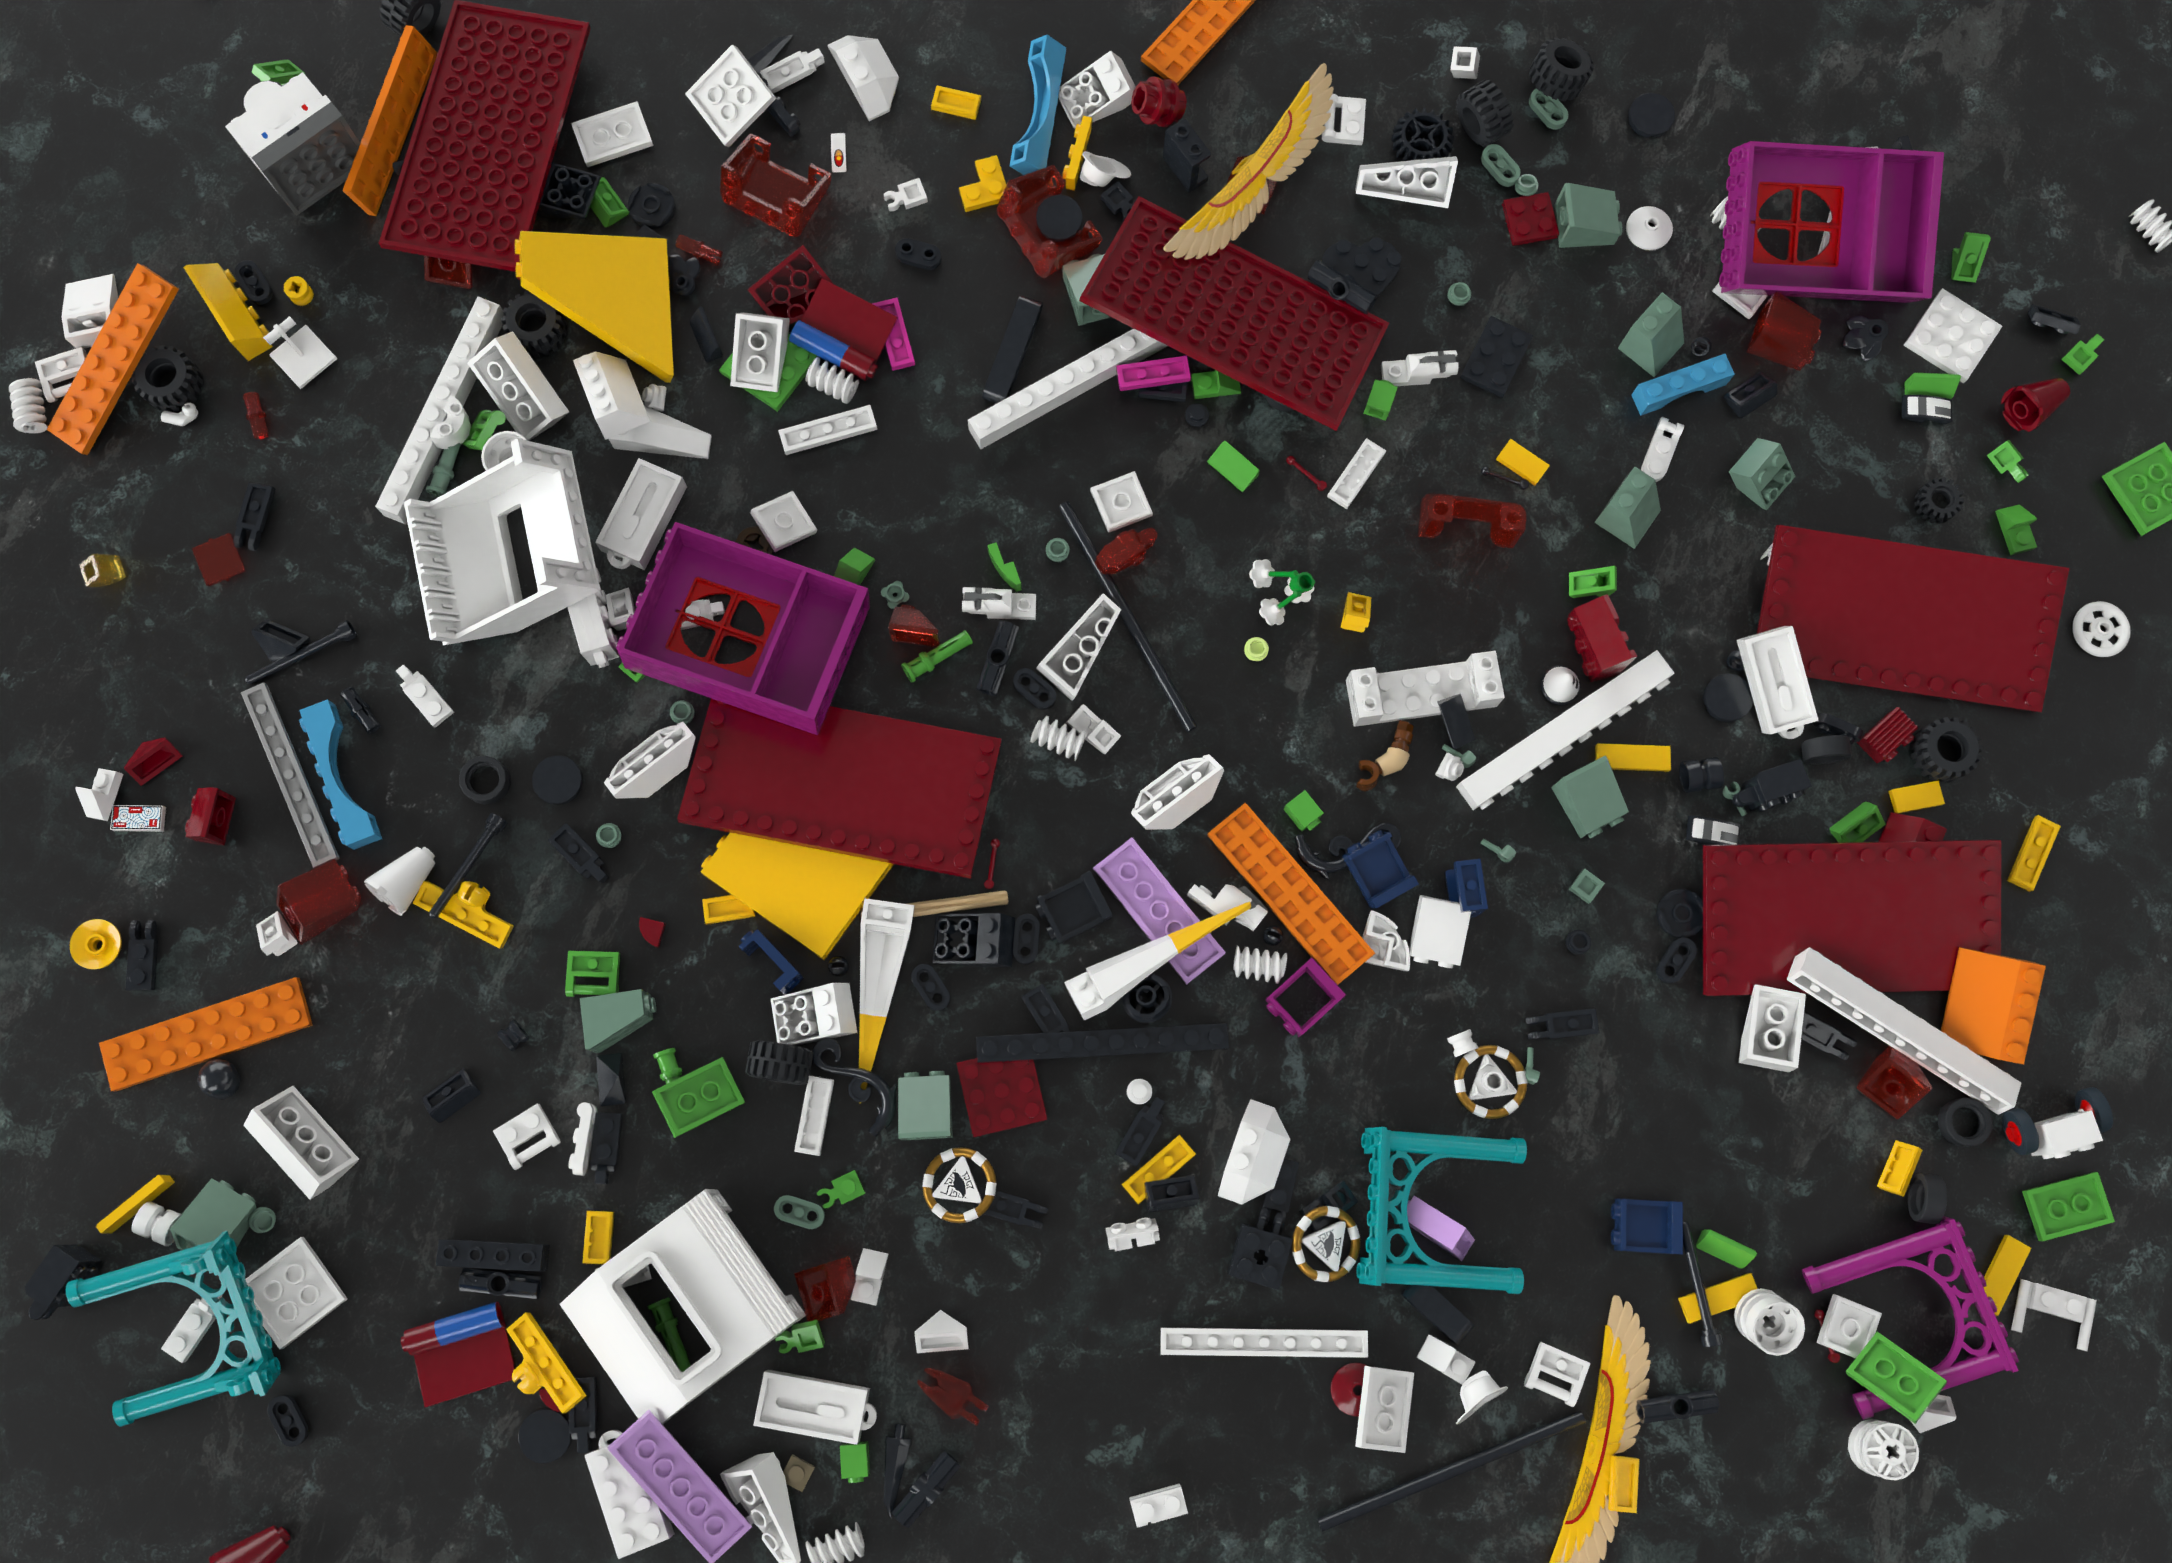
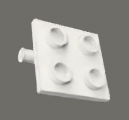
(301, 355)

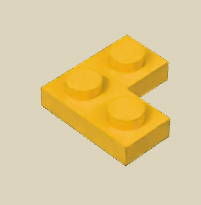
(990, 187)

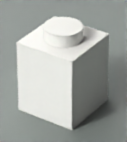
(1465, 62)

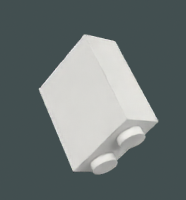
(1439, 932)

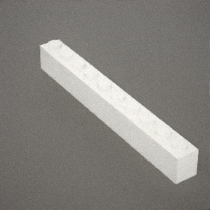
(455, 380)
(1061, 386)
(1565, 730)
(1904, 1031)

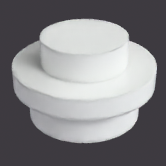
(1139, 1091)

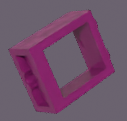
(1324, 983)

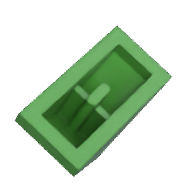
(854, 566)

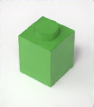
(1380, 399)
(1304, 812)
(854, 1461)

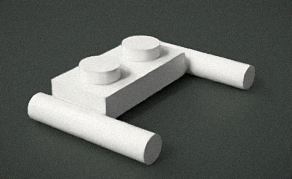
(2056, 1303)

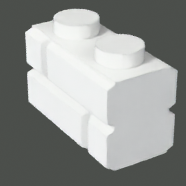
(1158, 1505)

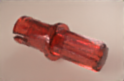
(698, 249)
(255, 415)

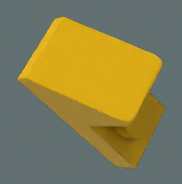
(1356, 612)

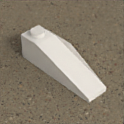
(664, 436)
(764, 1494)

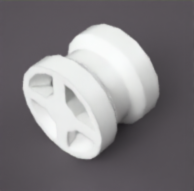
(1462, 1043)

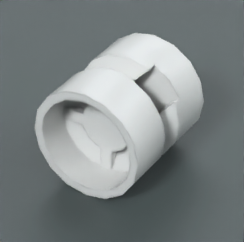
(155, 1222)

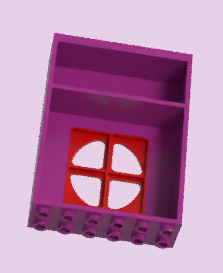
(1879, 227)
(805, 614)

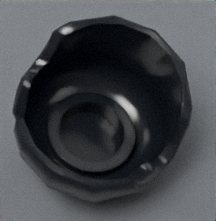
(218, 1079)

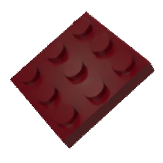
(1001, 1095)

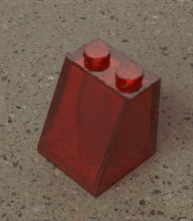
(1785, 333)
(317, 900)

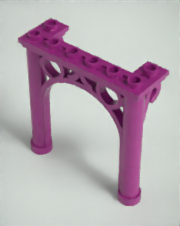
(1984, 1361)

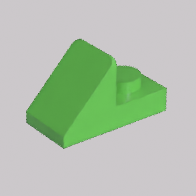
(276, 71)
(1970, 256)
(1213, 385)
(2016, 528)
(1593, 582)

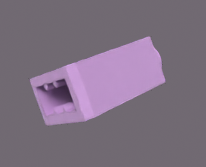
(1439, 1228)

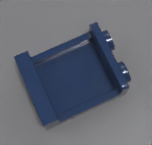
(1378, 869)
(1467, 886)
(790, 977)
(1647, 1226)

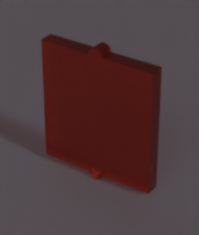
(218, 559)

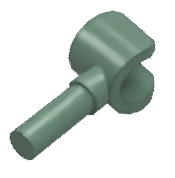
(1467, 758)
(1727, 794)
(1504, 854)
(1531, 1075)

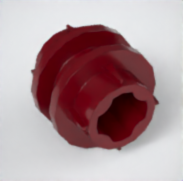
(1158, 101)

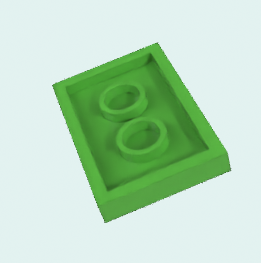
(698, 1097)
(2068, 1206)
(1896, 1377)

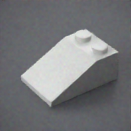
(759, 351)
(1773, 1029)

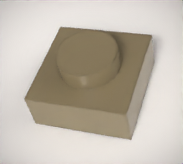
(798, 1472)

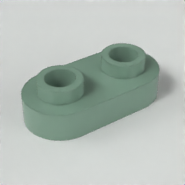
(1549, 109)
(1503, 165)
(800, 1212)

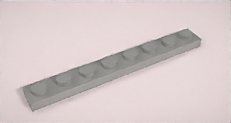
(290, 775)

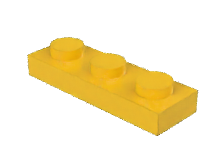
(1072, 171)

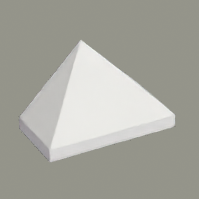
(941, 1334)
(1938, 1413)

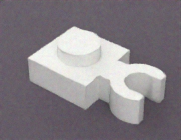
(909, 194)

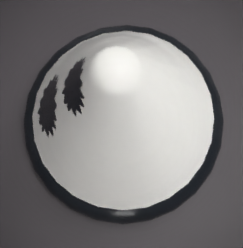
(1560, 685)

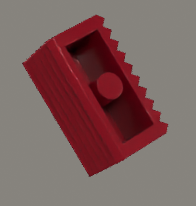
(1887, 735)

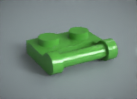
(483, 428)
(592, 965)

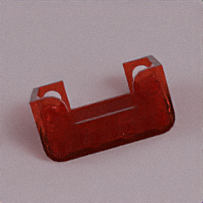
(770, 190)
(1019, 210)
(1506, 518)

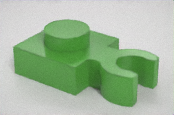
(845, 1188)
(804, 1336)

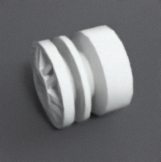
(498, 448)
(1769, 1322)
(1869, 1453)

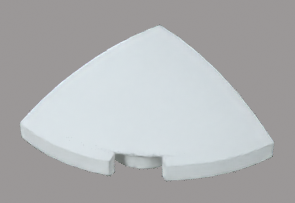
(1386, 943)

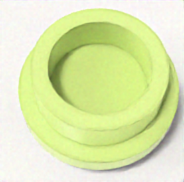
(1256, 649)

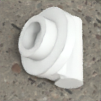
(654, 397)
(1450, 767)

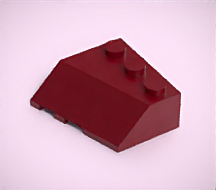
(789, 286)
(1599, 639)

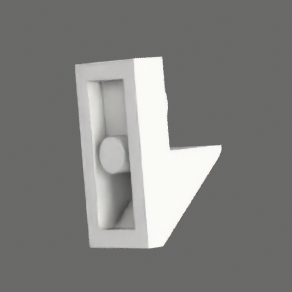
(620, 607)
(100, 799)
(275, 935)
(869, 1276)
(1445, 1359)

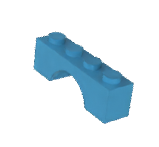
(1666, 388)

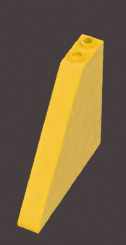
(606, 286)
(796, 887)

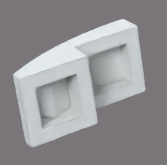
(1096, 731)

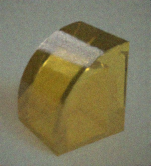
(101, 570)

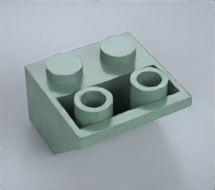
(1762, 472)

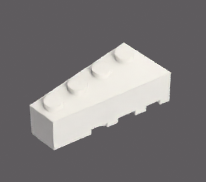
(1410, 181)
(1075, 653)

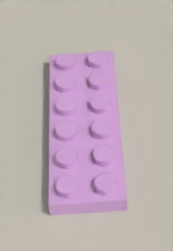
(1156, 906)
(679, 1487)

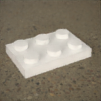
(612, 134)
(1384, 1409)

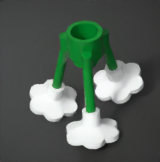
(1298, 589)

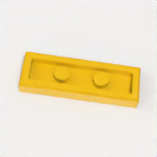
(1635, 757)
(2033, 853)
(1159, 1167)
(134, 1203)
(2005, 1270)
(1719, 1296)

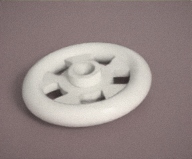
(2108, 611)

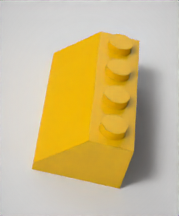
(229, 308)

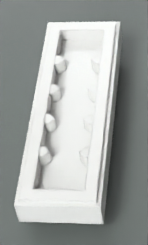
(1356, 473)
(814, 1116)

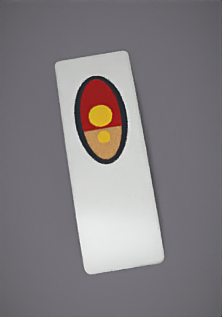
(838, 152)

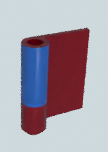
(844, 330)
(461, 1353)

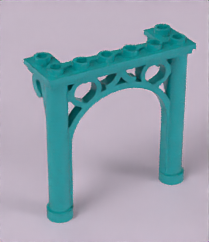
(217, 1258)
(1375, 1269)

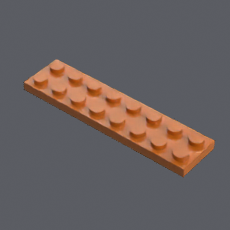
(1192, 36)
(390, 121)
(112, 359)
(1291, 894)
(205, 1034)

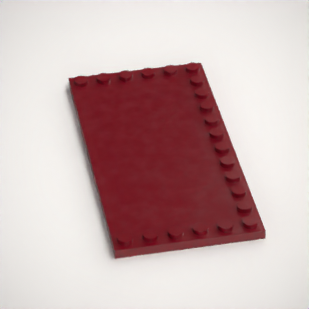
(485, 135)
(1237, 315)
(1916, 616)
(853, 790)
(1868, 906)

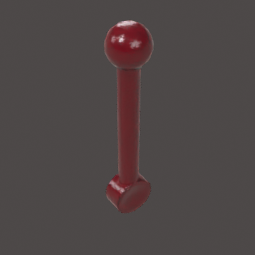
(1321, 485)
(989, 884)
(1833, 1357)

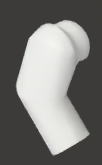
(182, 418)

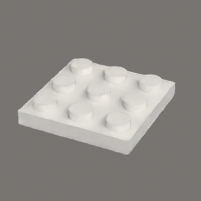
(730, 95)
(1952, 335)
(294, 1292)

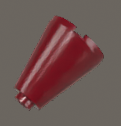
(2033, 403)
(261, 1547)

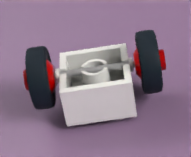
(2062, 1133)

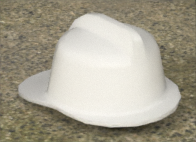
(1101, 170)
(1478, 1391)

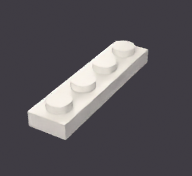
(828, 429)

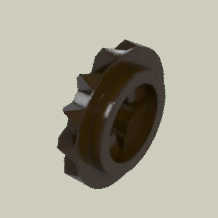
(752, 535)

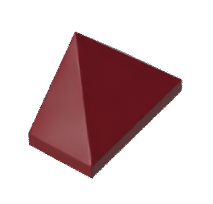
(151, 759)

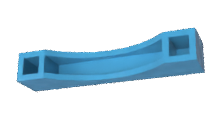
(1046, 66)
(324, 730)

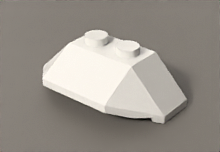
(866, 72)
(652, 763)
(1178, 793)
(1255, 1155)

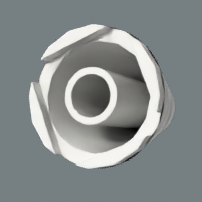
(401, 879)

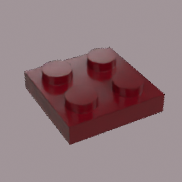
(1530, 219)

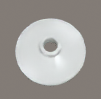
(1643, 234)

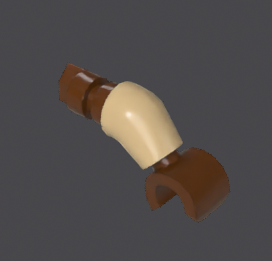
(1392, 760)

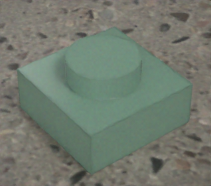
(1586, 886)

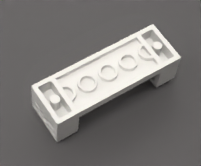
(1416, 691)

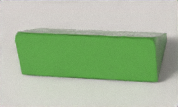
(607, 204)
(1932, 384)
(1233, 466)
(1858, 824)
(1725, 1248)

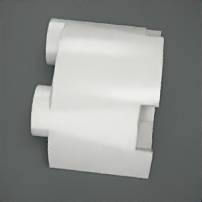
(454, 428)

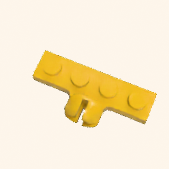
(467, 911)
(542, 1365)

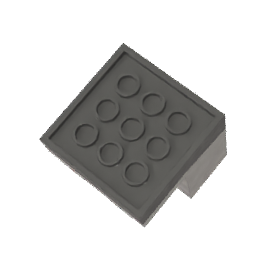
(295, 140)

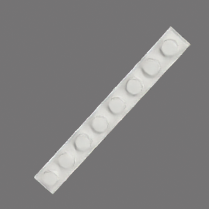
(1264, 1342)

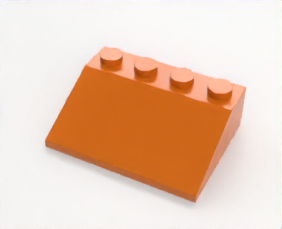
(1993, 1004)

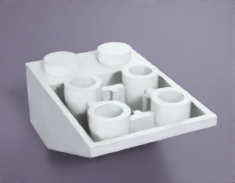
(1097, 90)
(87, 309)
(814, 1014)

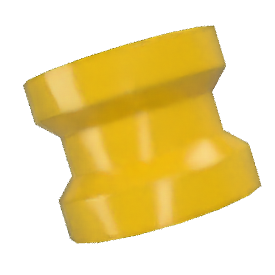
(304, 292)

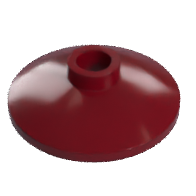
(1342, 1388)

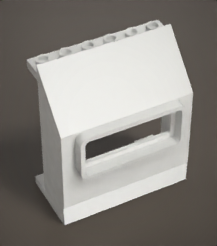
(468, 553)
(713, 1280)

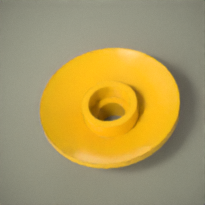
(84, 944)

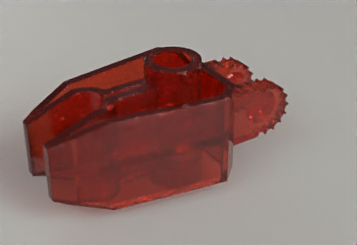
(1125, 551)
(952, 1395)

